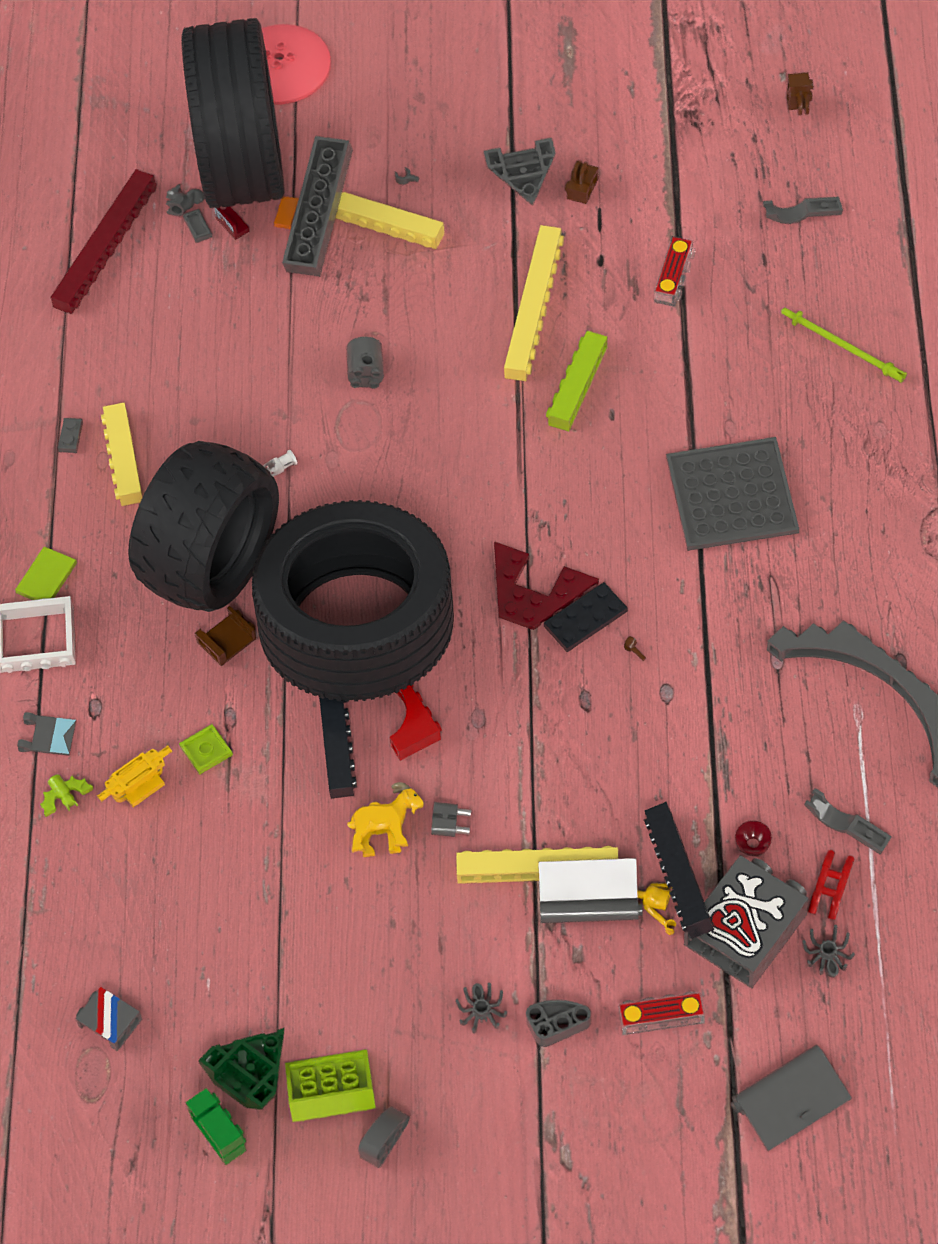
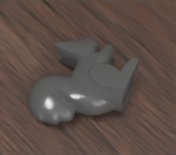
(181, 202)

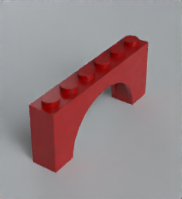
(418, 727)

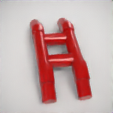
(836, 894)

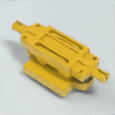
(137, 778)

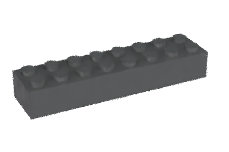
(317, 206)

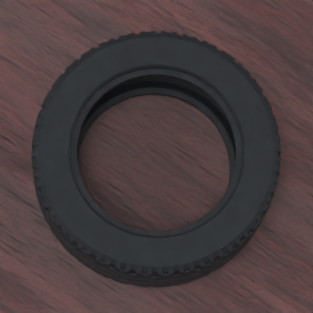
(232, 113)
(360, 658)

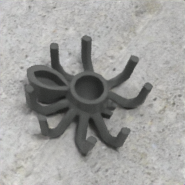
(828, 952)
(481, 1007)

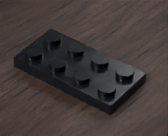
(585, 617)

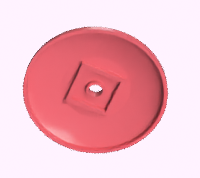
(303, 65)

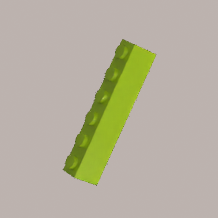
(577, 381)

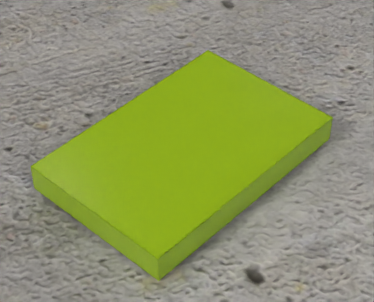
(46, 575)

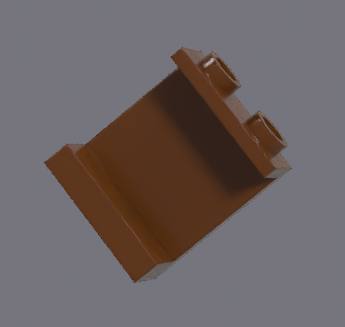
(227, 637)

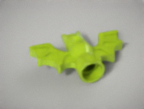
(61, 790)

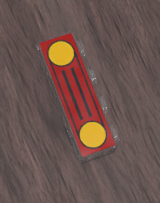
(673, 271)
(661, 1013)

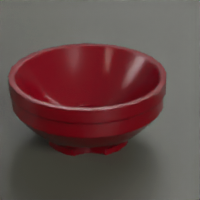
(753, 830)

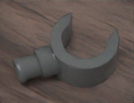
(405, 180)

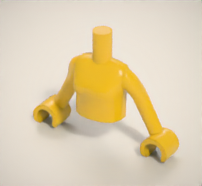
(657, 898)

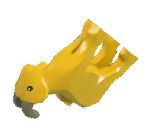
(383, 819)

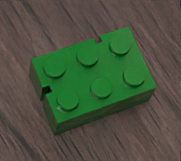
(216, 1125)

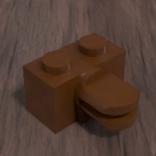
(798, 92)
(582, 182)

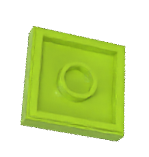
(205, 749)

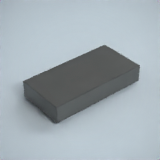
(197, 226)

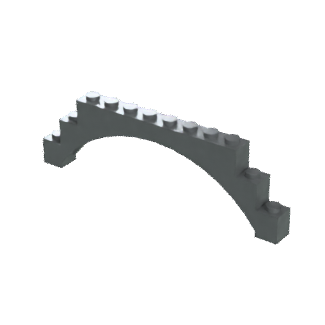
(851, 647)

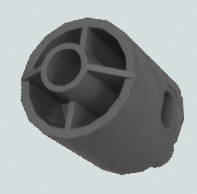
(364, 362)

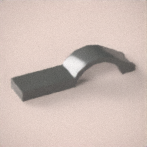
(807, 208)
(845, 823)

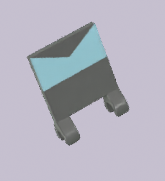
(50, 735)

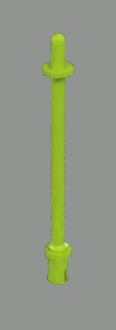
(887, 368)

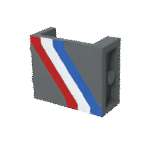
(109, 1017)

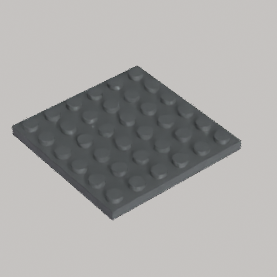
(732, 493)

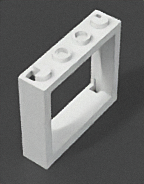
(33, 609)

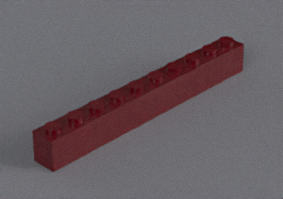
(103, 242)

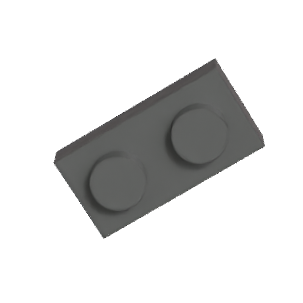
(70, 435)

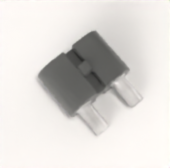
(445, 821)

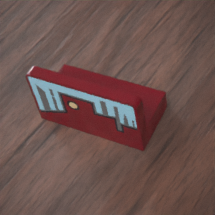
(231, 222)

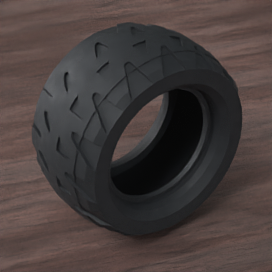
(203, 525)

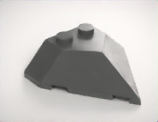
(523, 169)

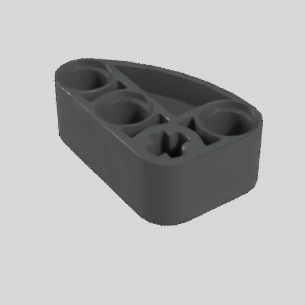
(552, 1014)
(382, 1136)

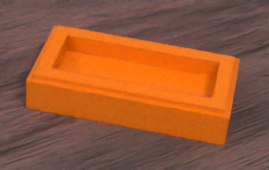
(286, 212)

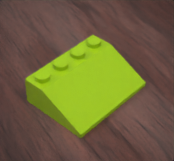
(329, 1085)

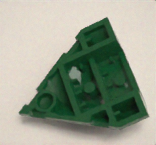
(246, 1068)

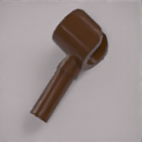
(630, 646)

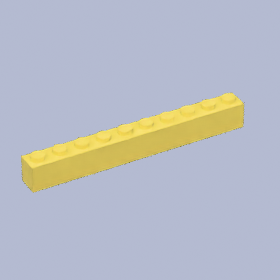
(533, 303)

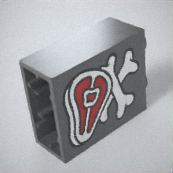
(750, 920)

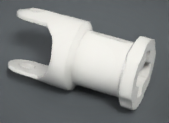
(278, 465)

